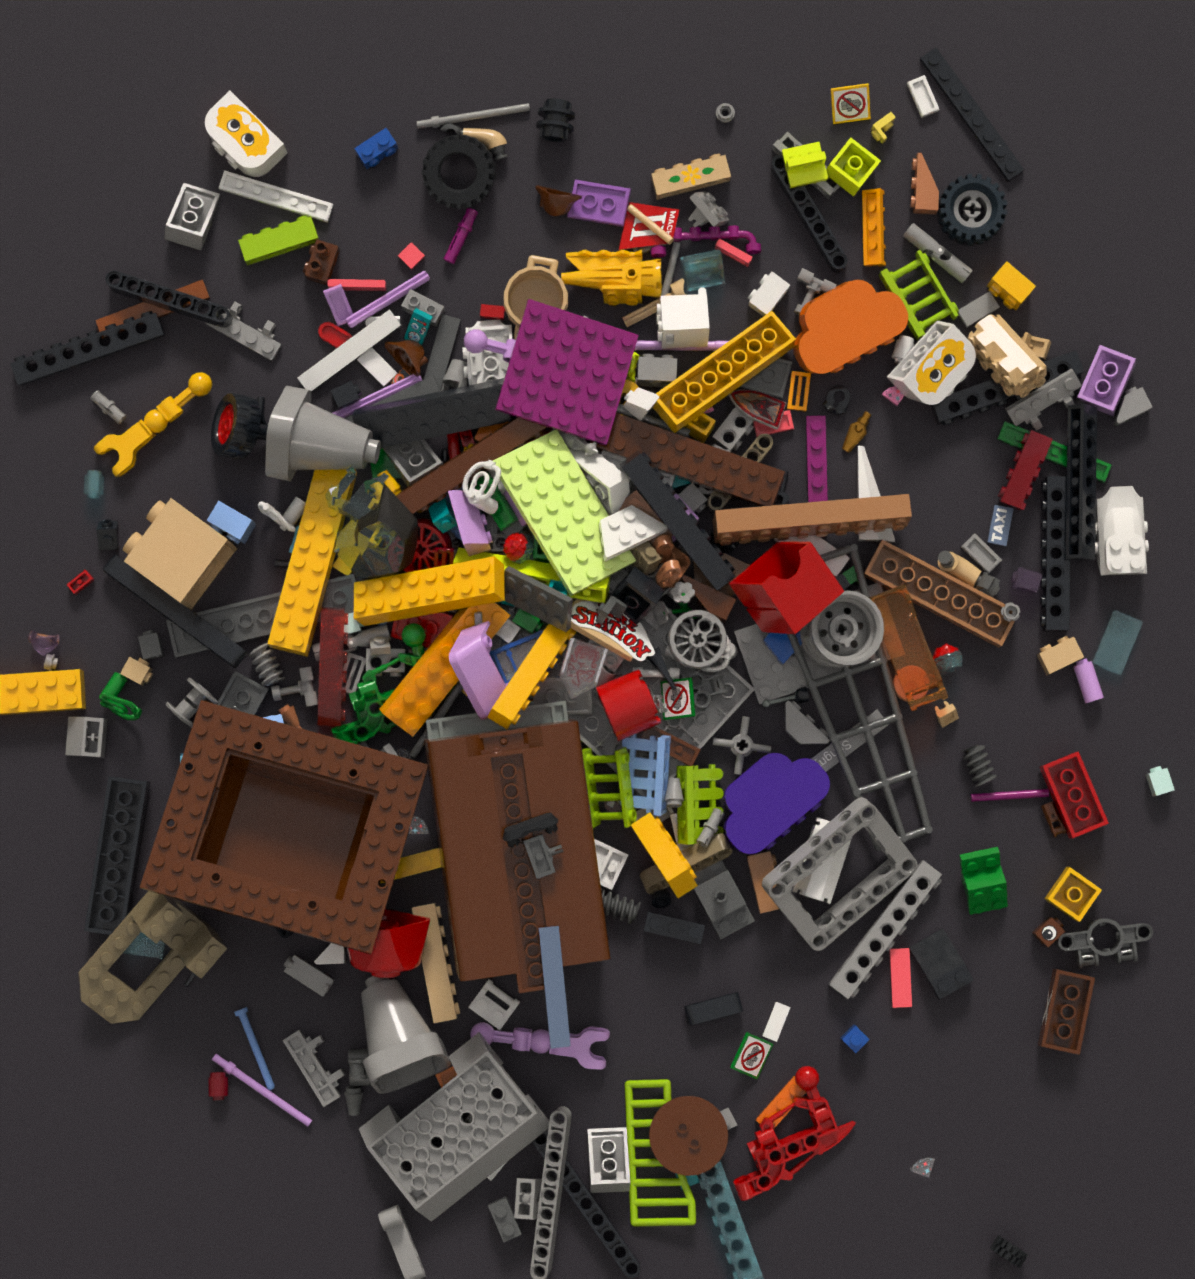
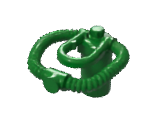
(110, 700)

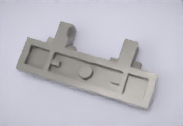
(256, 340)
(1056, 390)
(304, 1054)

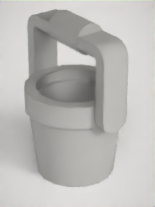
(455, 375)

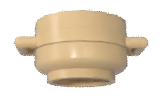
(534, 284)

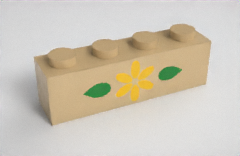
(691, 176)

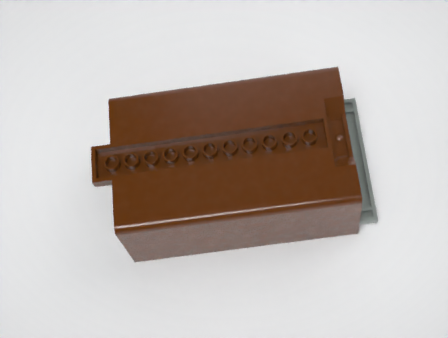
(495, 904)

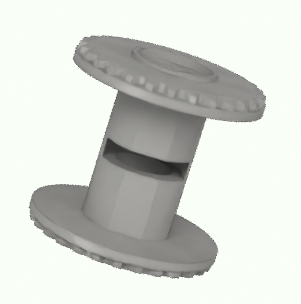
(191, 702)

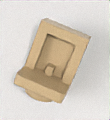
(1038, 345)

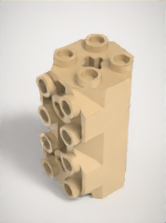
(1008, 356)

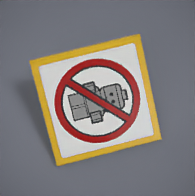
(850, 103)

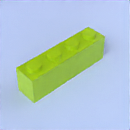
(278, 240)

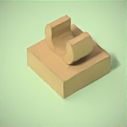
(946, 715)

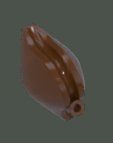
(556, 201)
(408, 355)

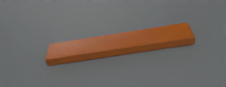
(195, 289)

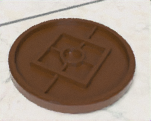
(688, 1135)

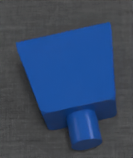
(780, 645)

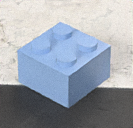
(231, 522)

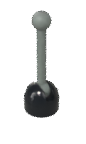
(800, 695)

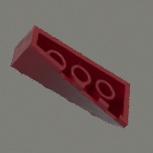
(1025, 470)

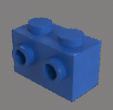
(376, 148)

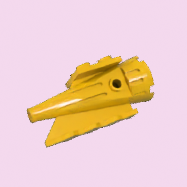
(618, 275)

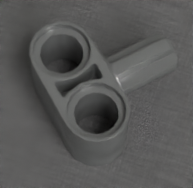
(493, 528)

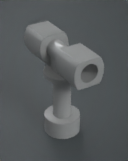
(813, 286)
(304, 686)

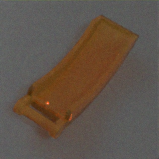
(908, 647)

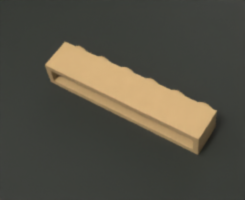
(435, 967)

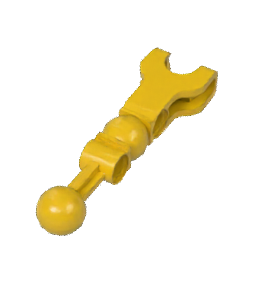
(154, 422)

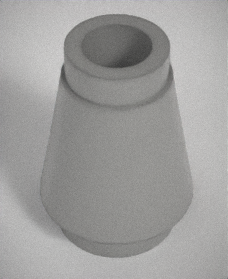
(674, 793)

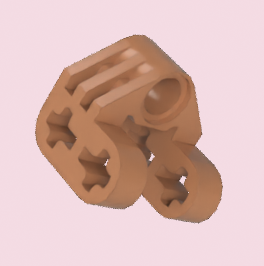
(674, 562)

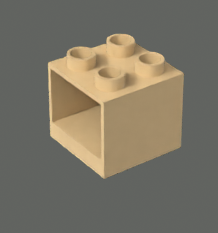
(178, 552)

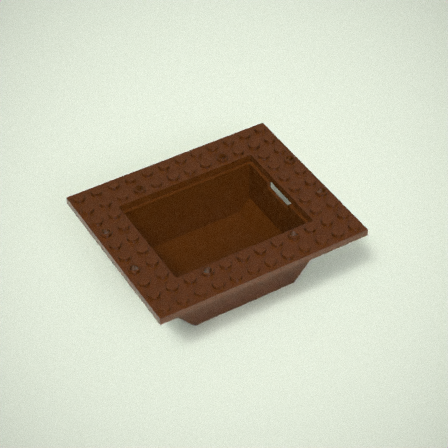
(285, 827)

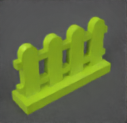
(690, 813)

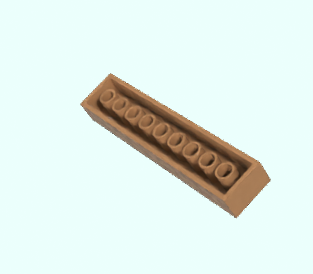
(811, 519)

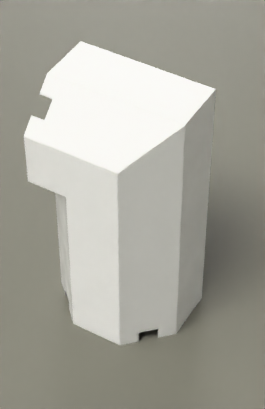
(823, 880)

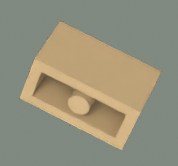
(1060, 655)

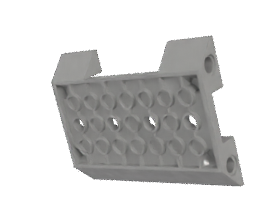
(468, 1149)

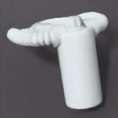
(478, 497)
(290, 516)
(729, 653)

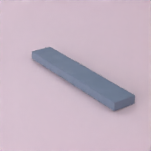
(554, 987)

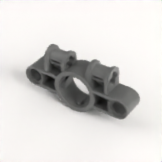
(1126, 942)

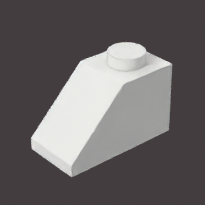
(640, 402)

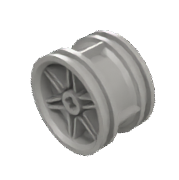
(868, 638)

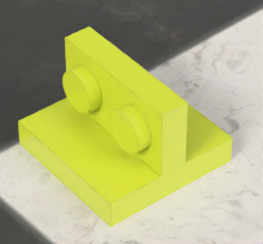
(805, 164)

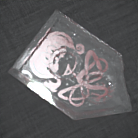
(581, 666)

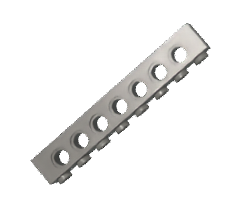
(932, 879)

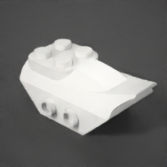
(487, 364)
(1121, 532)

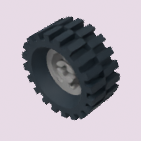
(973, 190)

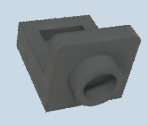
(612, 606)

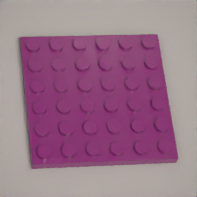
(566, 372)

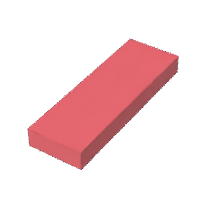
(359, 285)
(900, 977)

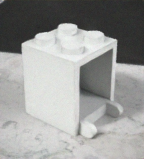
(683, 320)

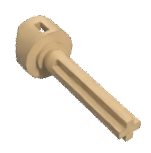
(651, 308)

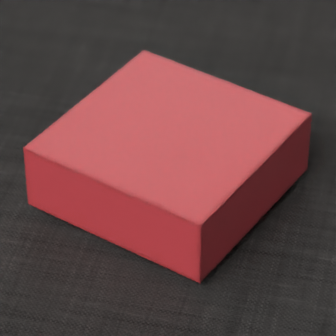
(411, 255)

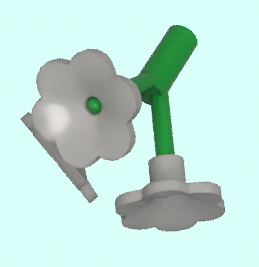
(681, 594)

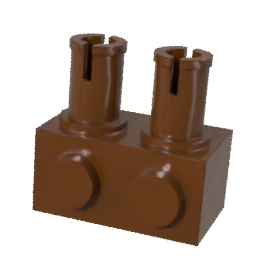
(321, 262)

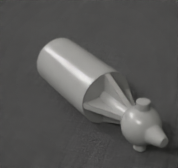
(577, 443)

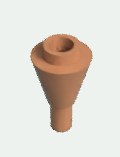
(289, 715)

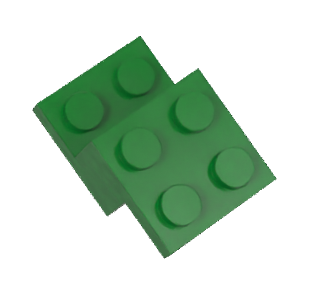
(983, 880)

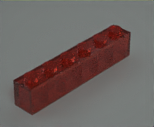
(331, 666)

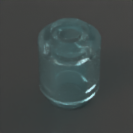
(93, 484)

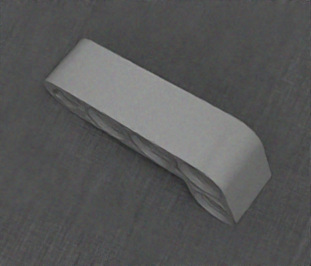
(402, 1243)

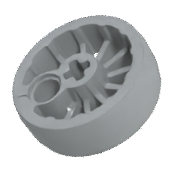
(711, 620)

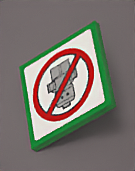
(679, 701)
(751, 1055)

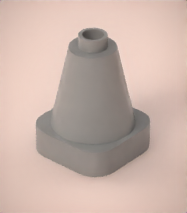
(313, 438)
(398, 1038)

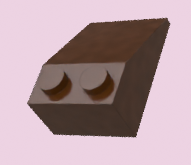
(711, 599)

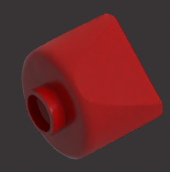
(397, 945)

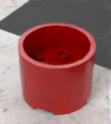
(628, 705)

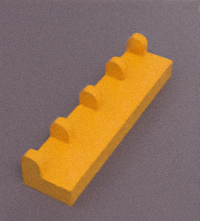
(873, 227)

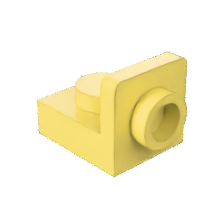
(883, 124)

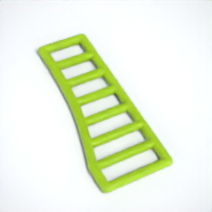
(633, 1162)

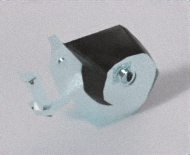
(381, 529)

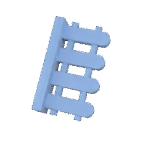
(649, 783)

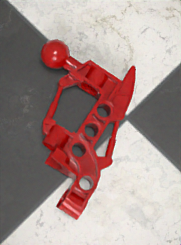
(825, 1135)

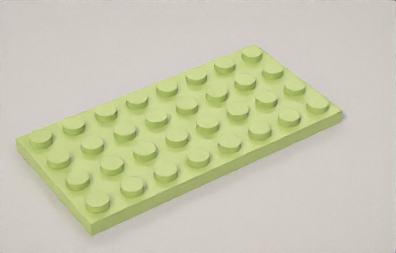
(560, 510)

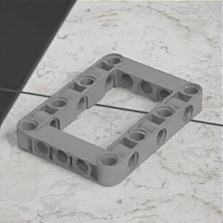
(861, 897)

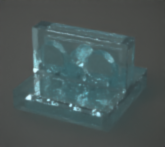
(703, 270)

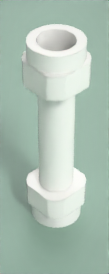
(674, 672)

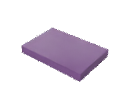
(600, 203)

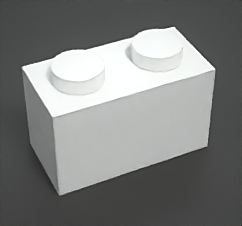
(769, 294)

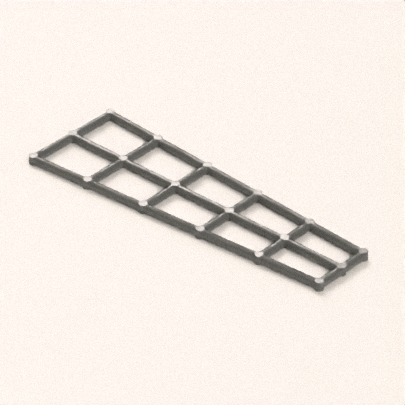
(847, 673)

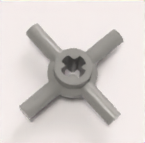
(737, 739)

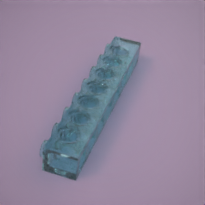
(732, 1214)

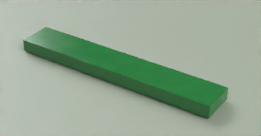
(1057, 452)

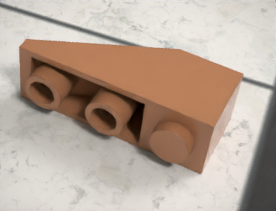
(925, 190)

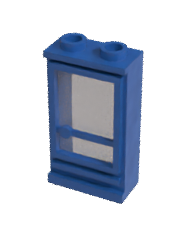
(510, 657)

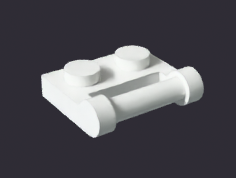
(491, 1010)

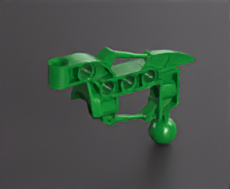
(368, 692)

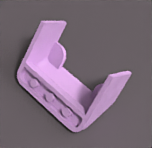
(476, 668)

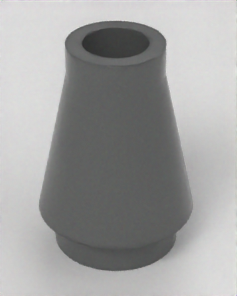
(353, 1099)

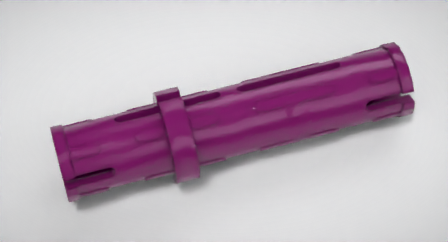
(458, 240)

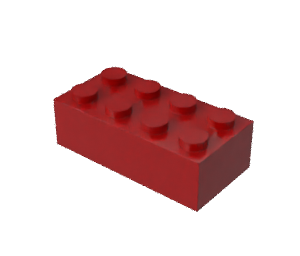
(1074, 795)

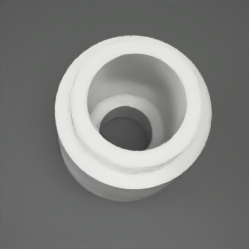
(902, 348)

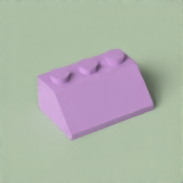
(1106, 379)
(470, 524)

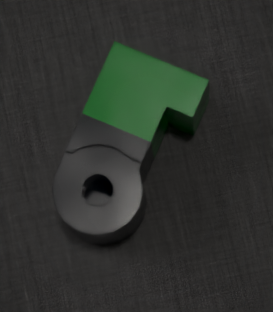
(847, 578)

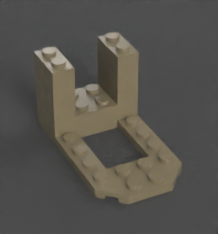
(159, 918)

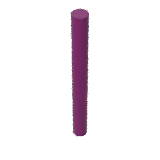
(1009, 795)

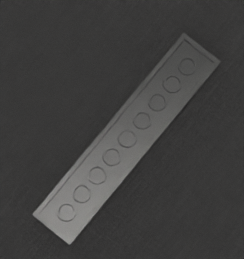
(255, 616)

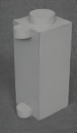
(308, 974)

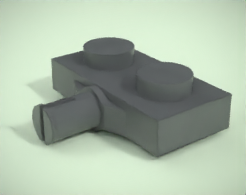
(541, 855)

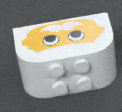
(243, 137)
(934, 364)

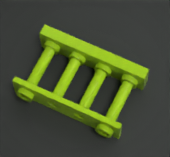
(889, 279)
(622, 760)

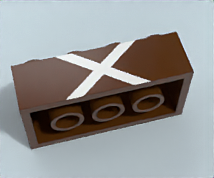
(1066, 1011)

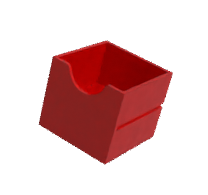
(786, 587)

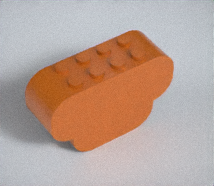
(846, 325)

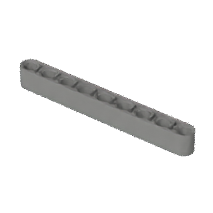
(555, 1185)

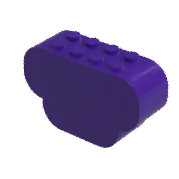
(772, 799)

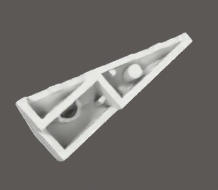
(868, 488)

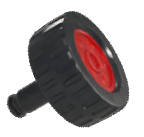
(237, 426)

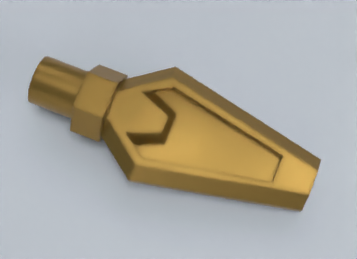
(856, 432)

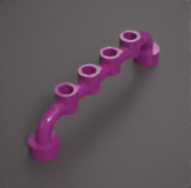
(714, 234)

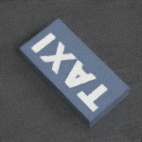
(1000, 525)

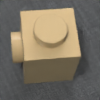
(137, 671)

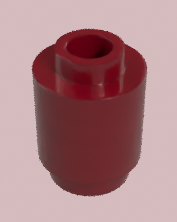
(218, 1085)

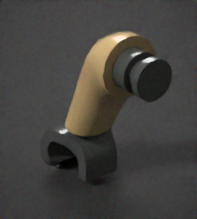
(491, 138)
(968, 573)

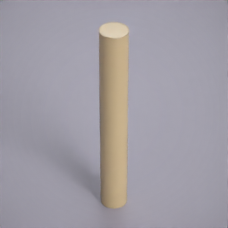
(650, 224)

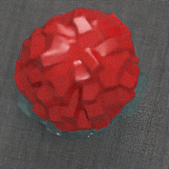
(518, 547)
(947, 659)

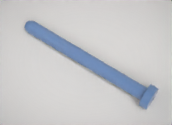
(255, 1047)

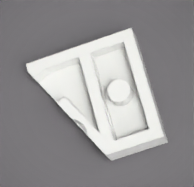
(609, 862)

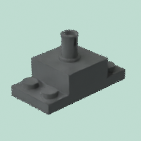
(722, 900)

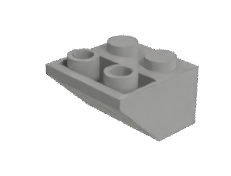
(86, 737)

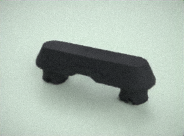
(545, 821)

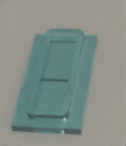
(1117, 642)

